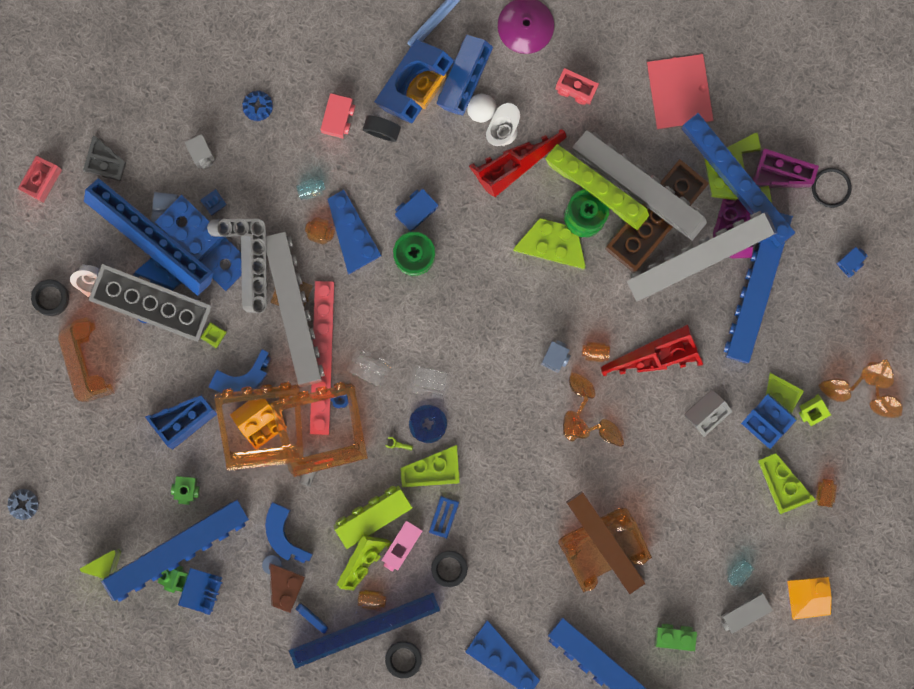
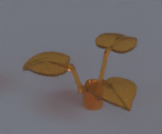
(873, 374)
(575, 427)

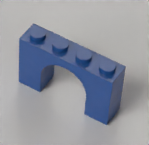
(418, 59)

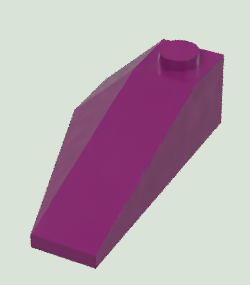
(730, 213)

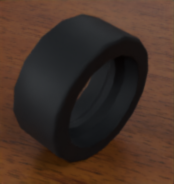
(381, 128)
(50, 283)
(449, 583)
(403, 674)

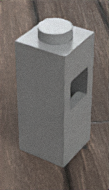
(746, 613)

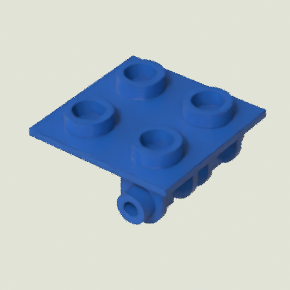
(200, 591)

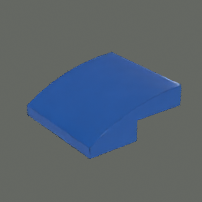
(769, 421)

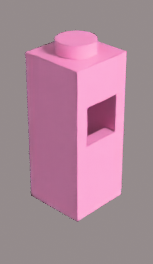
(401, 546)

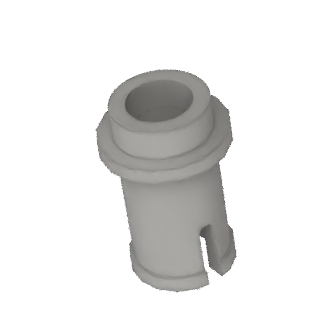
(307, 479)

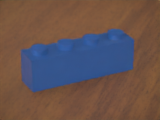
(464, 75)

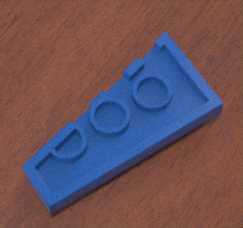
(353, 236)
(499, 657)

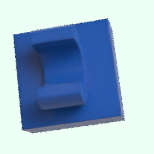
(213, 202)

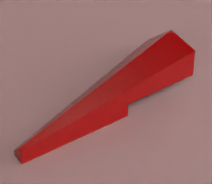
(504, 170)
(668, 350)

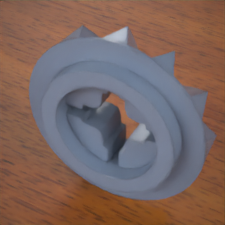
(31, 505)

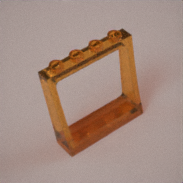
(257, 457)
(326, 459)

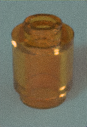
(596, 352)
(826, 493)
(372, 600)

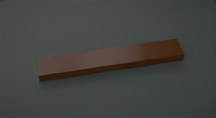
(605, 542)

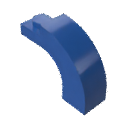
(252, 379)
(276, 535)

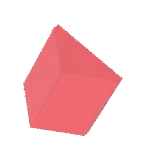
(40, 179)

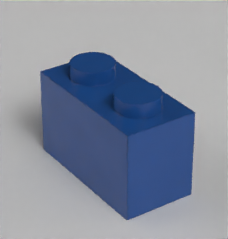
(415, 210)

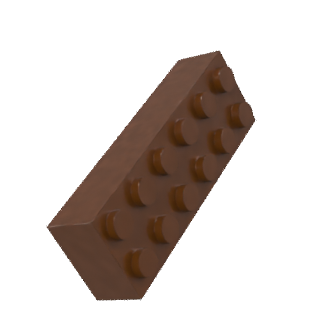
(634, 246)

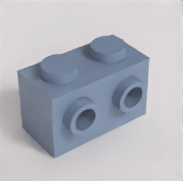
(556, 356)

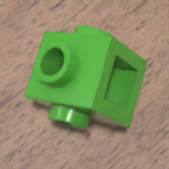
(180, 484)
(173, 579)

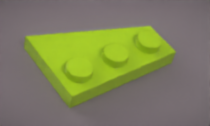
(784, 392)
(433, 470)
(783, 485)

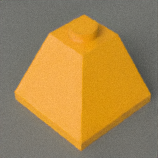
(810, 597)

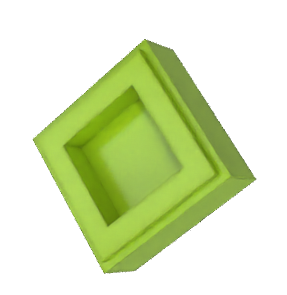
(213, 335)

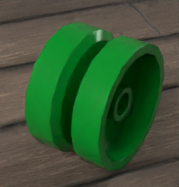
(585, 214)
(414, 242)

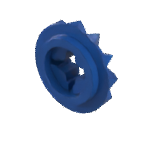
(262, 113)

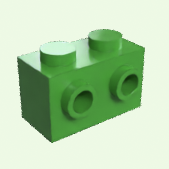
(673, 638)

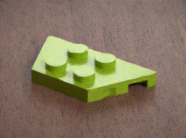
(552, 242)

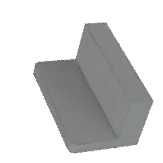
(708, 413)

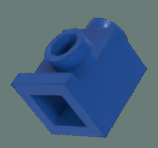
(852, 261)

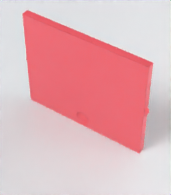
(679, 90)

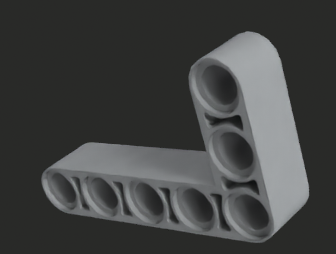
(248, 257)

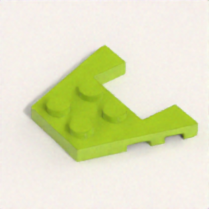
(717, 186)

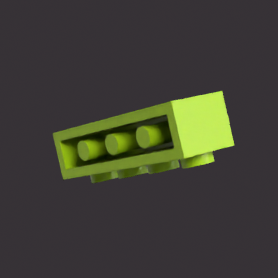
(372, 516)

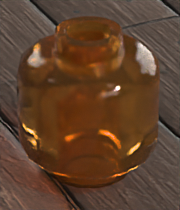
(320, 230)

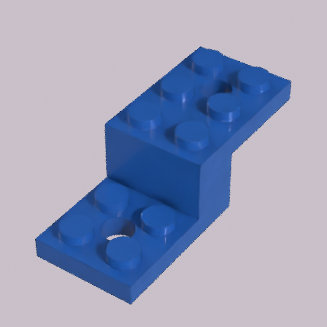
(200, 243)

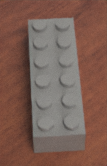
(149, 302)

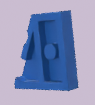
(157, 275)

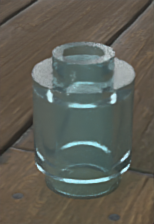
(311, 188)
(739, 573)

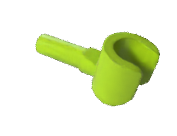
(399, 445)

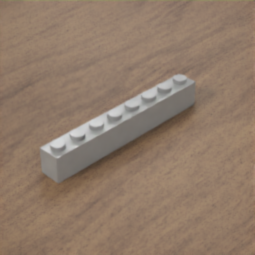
(640, 185)
(702, 256)
(292, 309)

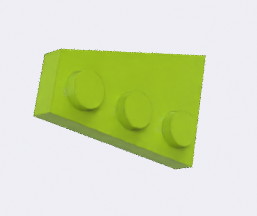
(357, 567)

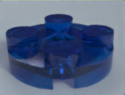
(437, 429)

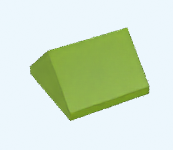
(104, 565)

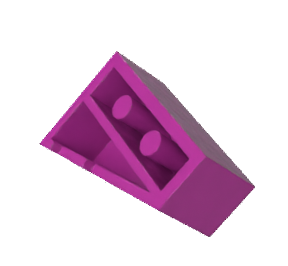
(783, 171)

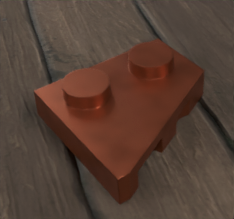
(284, 587)

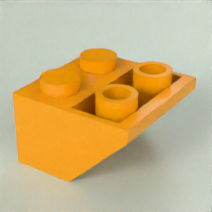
(256, 421)

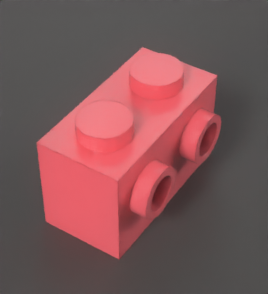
(576, 86)
(337, 116)

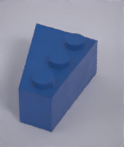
(181, 421)

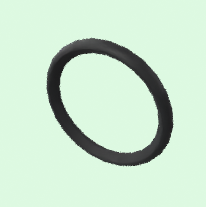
(848, 192)

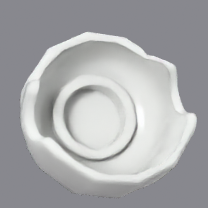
(481, 107)

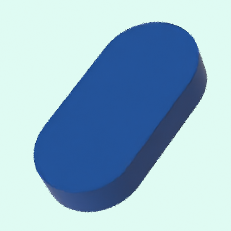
(312, 618)

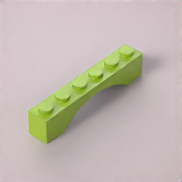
(601, 188)

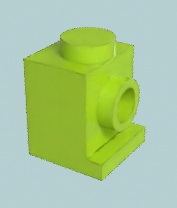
(820, 413)

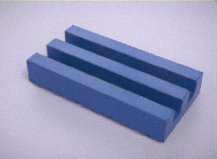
(449, 501)

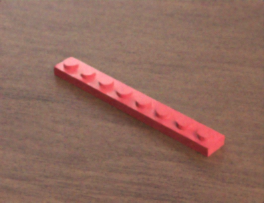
(324, 335)

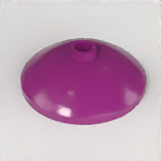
(525, 38)

